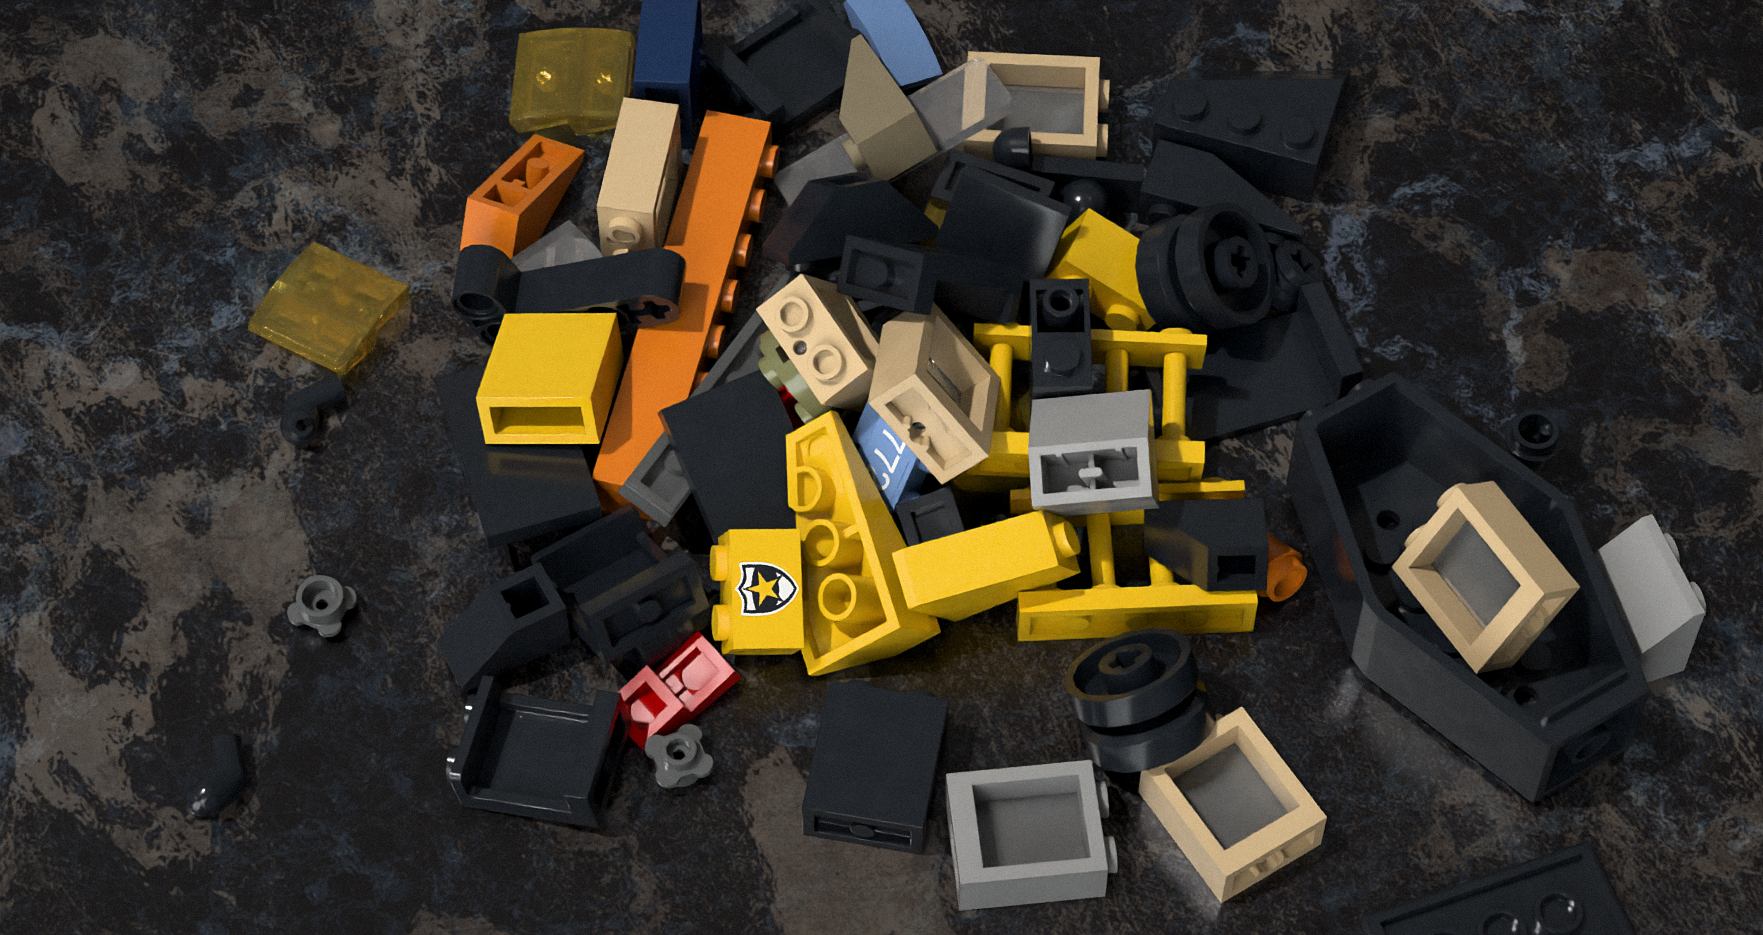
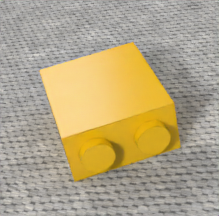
(550, 378)

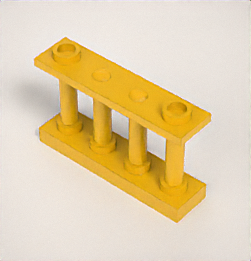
(1172, 348)
(1114, 610)

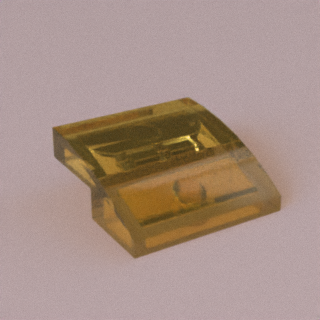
(571, 79)
(328, 308)

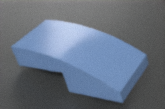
(896, 40)

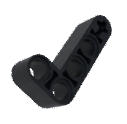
(637, 285)

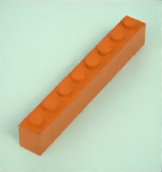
(713, 236)

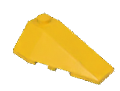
(847, 543)

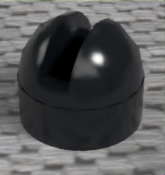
(1014, 148)

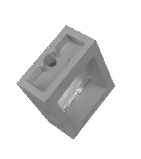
(1028, 834)

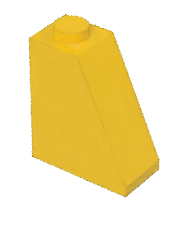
(987, 565)

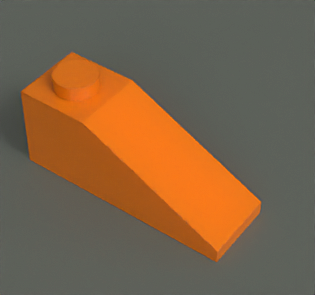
(520, 196)

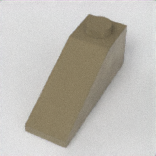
(879, 118)

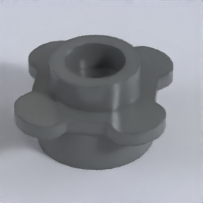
(319, 590)
(681, 772)

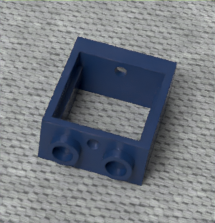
(669, 58)

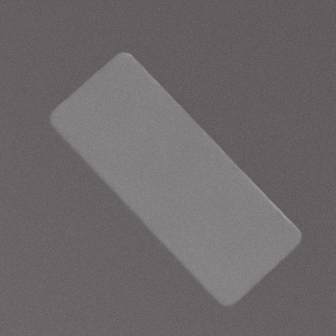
(948, 108)

